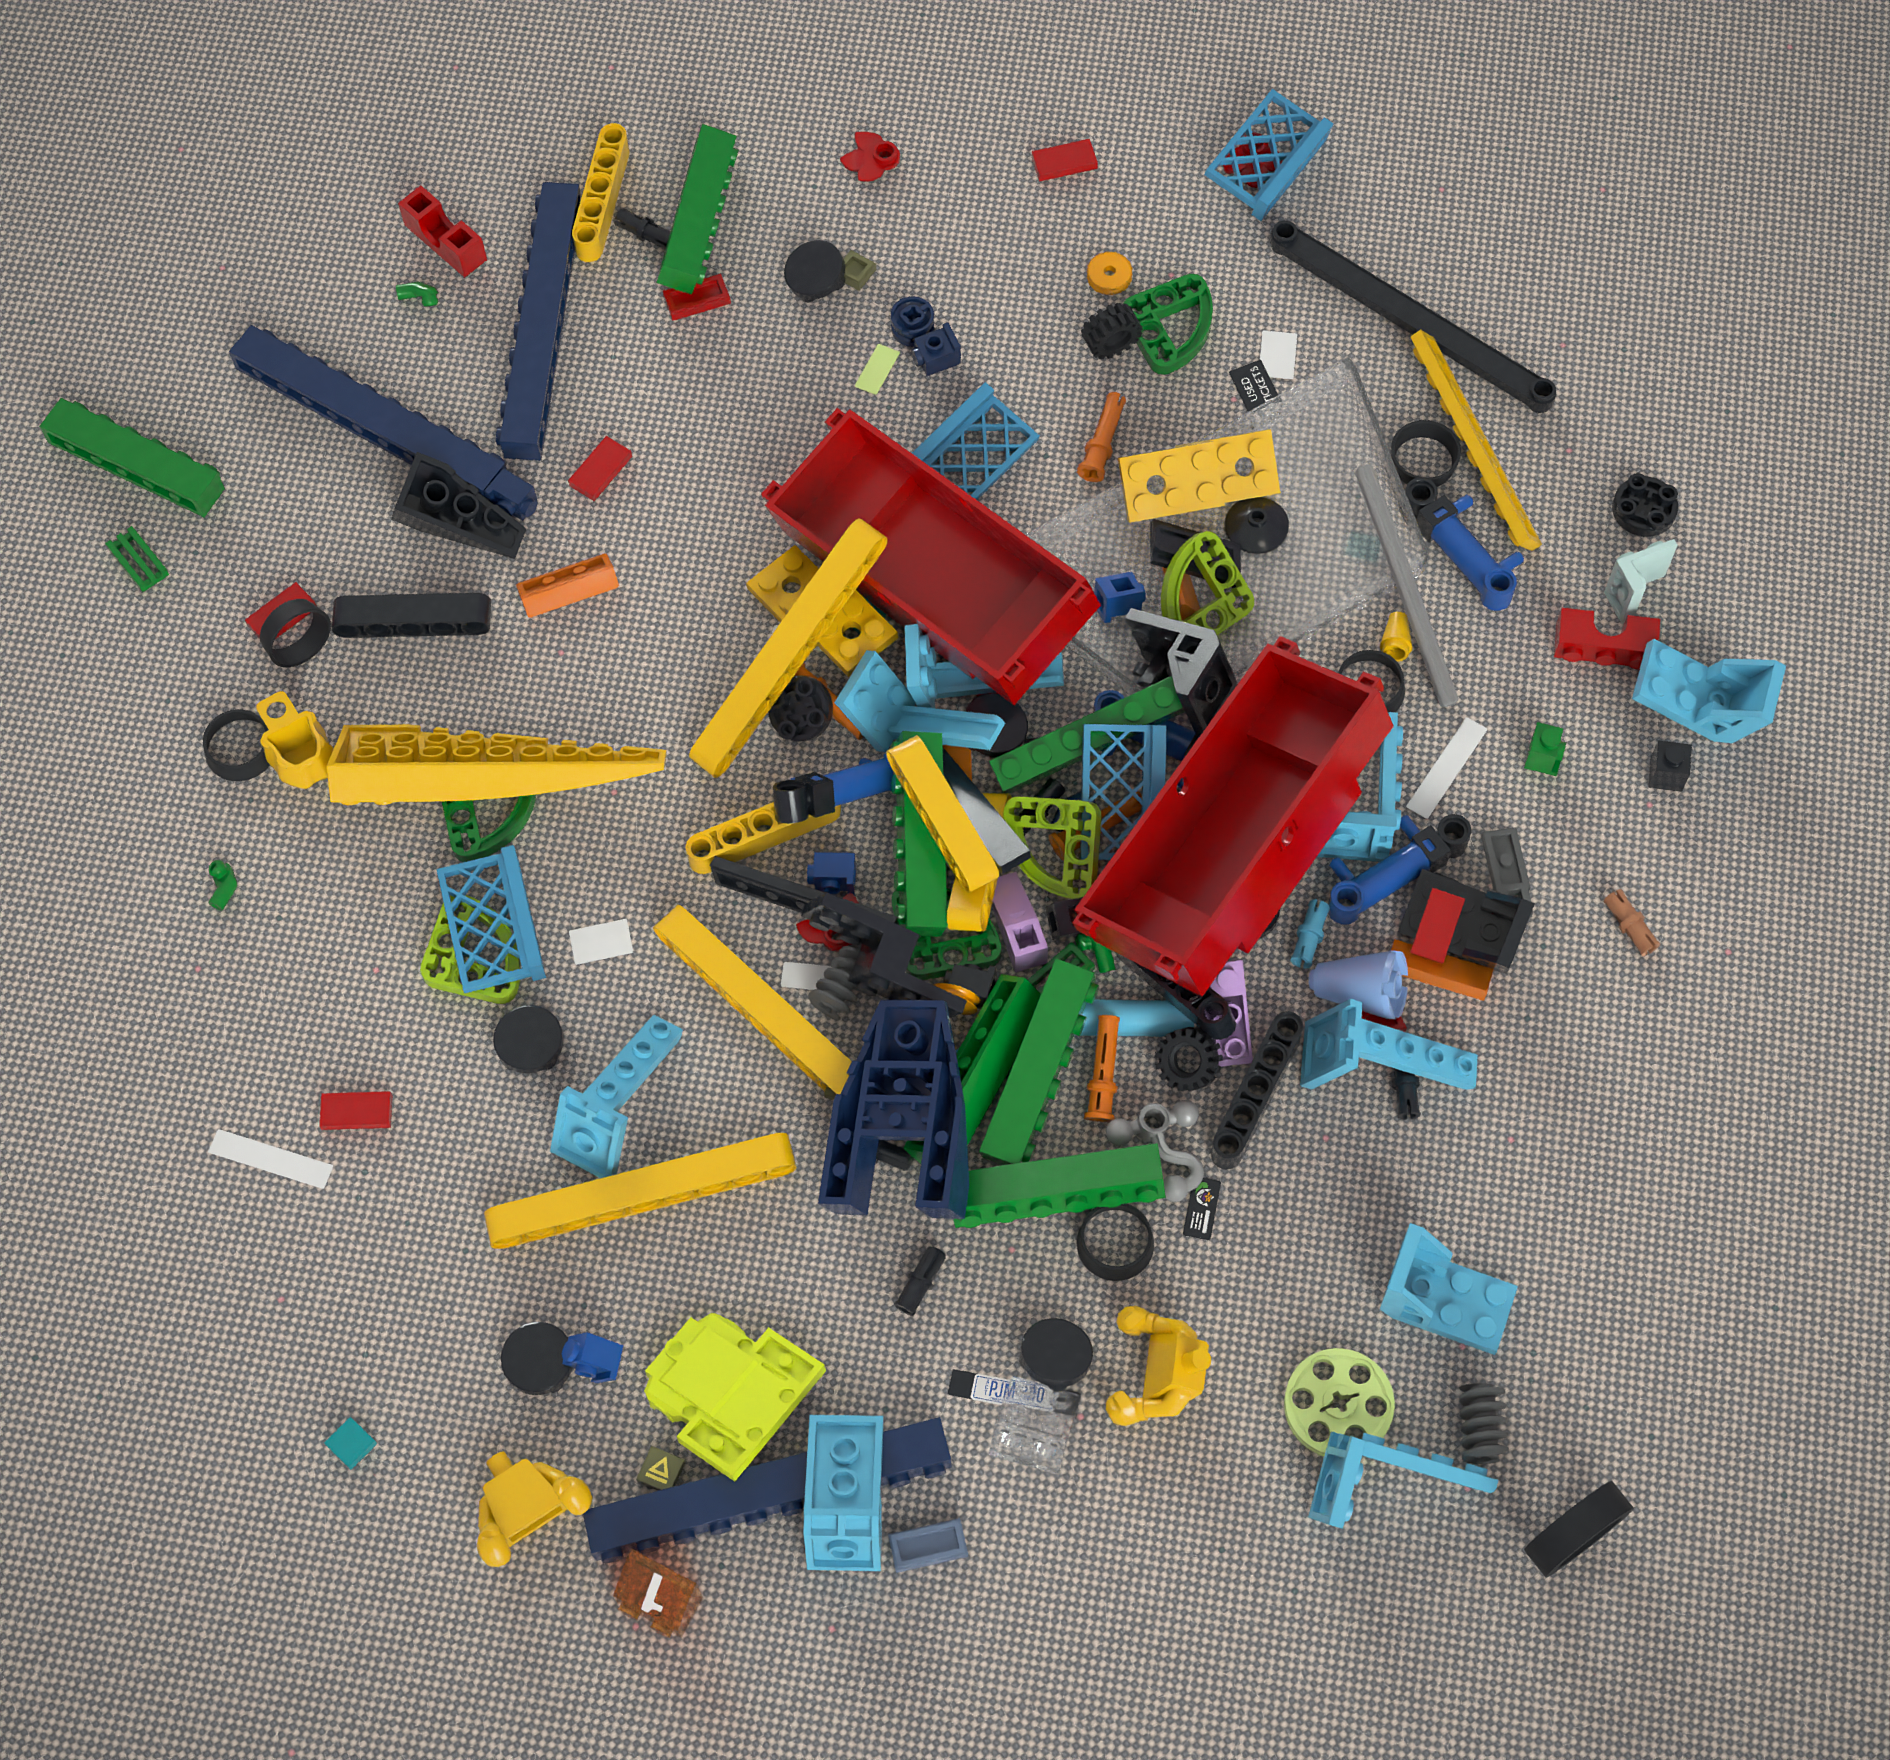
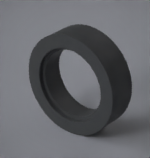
(1578, 1528)

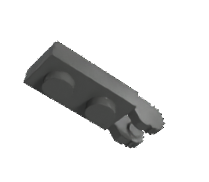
(1506, 863)

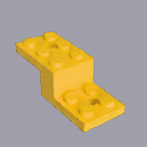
(1199, 475)
(857, 612)

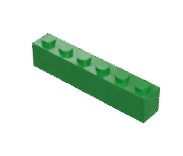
(697, 209)
(133, 456)
(1064, 745)
(920, 861)
(990, 1048)
(1038, 1064)
(1063, 1185)

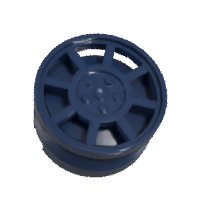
(911, 319)

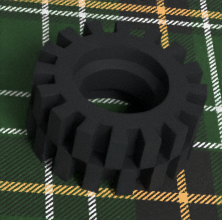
(1111, 331)
(1168, 1059)

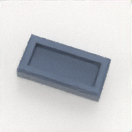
(928, 1545)

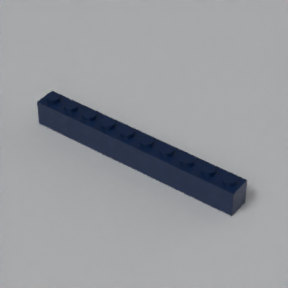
(540, 323)
(359, 407)
(758, 1492)

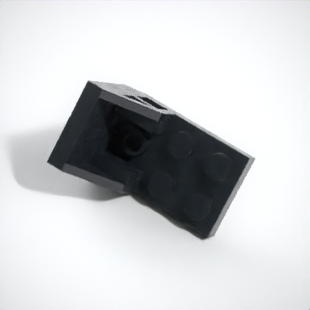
(1195, 659)
(1487, 926)

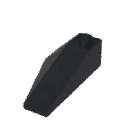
(450, 508)

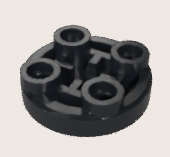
(815, 270)
(1645, 505)
(802, 710)
(1015, 721)
(528, 1039)
(1056, 1353)
(534, 1358)

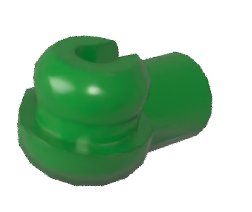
(418, 289)
(225, 882)
(1103, 955)

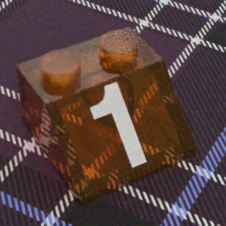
(656, 1594)

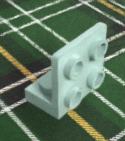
(1633, 572)

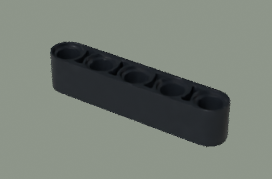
(411, 615)
(1199, 1010)
(1255, 1105)

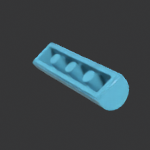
(1137, 1017)

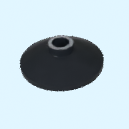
(1253, 535)

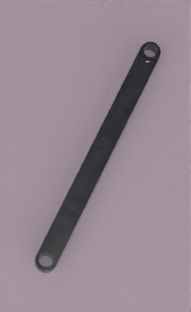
(1413, 316)

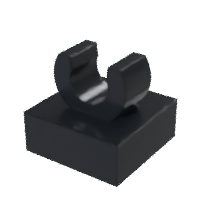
(1152, 673)

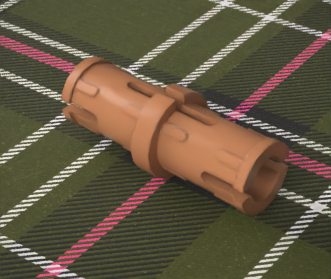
(1631, 922)

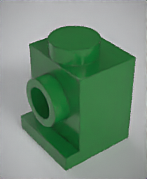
(1545, 749)

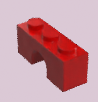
(453, 243)
(1580, 640)

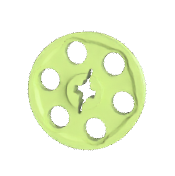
(1341, 1385)

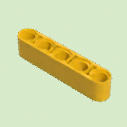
(600, 192)
(942, 814)
(751, 840)
(972, 909)

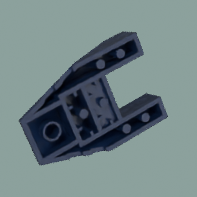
(900, 1090)

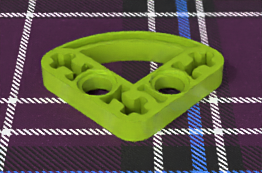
(1224, 600)
(1069, 822)
(450, 979)

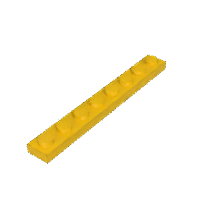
(1480, 451)

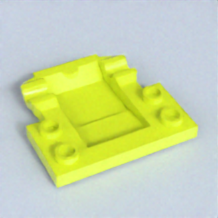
(728, 1389)

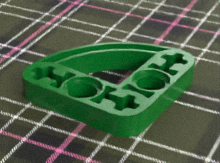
(1154, 312)
(494, 841)
(925, 950)

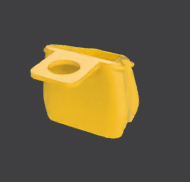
(294, 744)

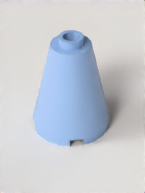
(1365, 978)

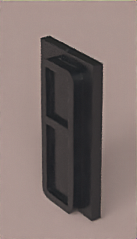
(1168, 538)

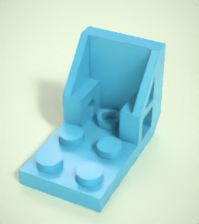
(1714, 701)
(1445, 1296)
(843, 1493)

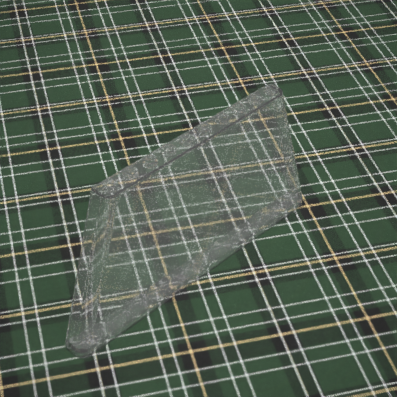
(1310, 580)

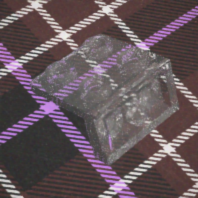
(1034, 1425)

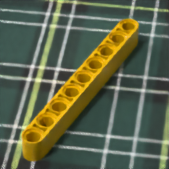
(788, 647)
(754, 999)
(639, 1190)

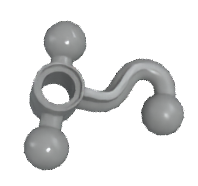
(1184, 1114)

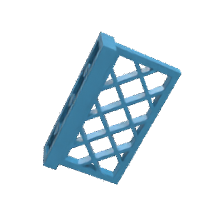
(1284, 173)
(965, 420)
(1152, 780)
(516, 906)

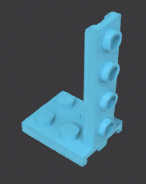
(935, 680)
(884, 708)
(1366, 834)
(1341, 1037)
(588, 1124)
(1343, 1470)

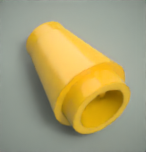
(1397, 637)

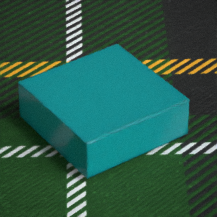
(350, 1443)

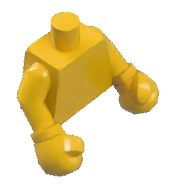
(1173, 1368)
(522, 1501)

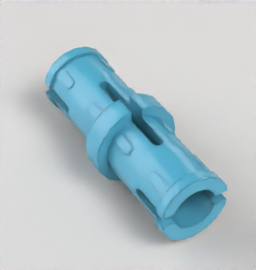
(1310, 934)

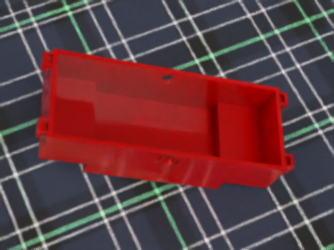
(949, 562)
(1250, 820)

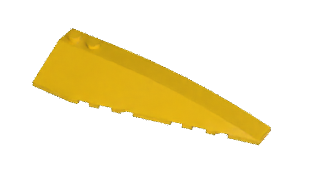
(416, 766)

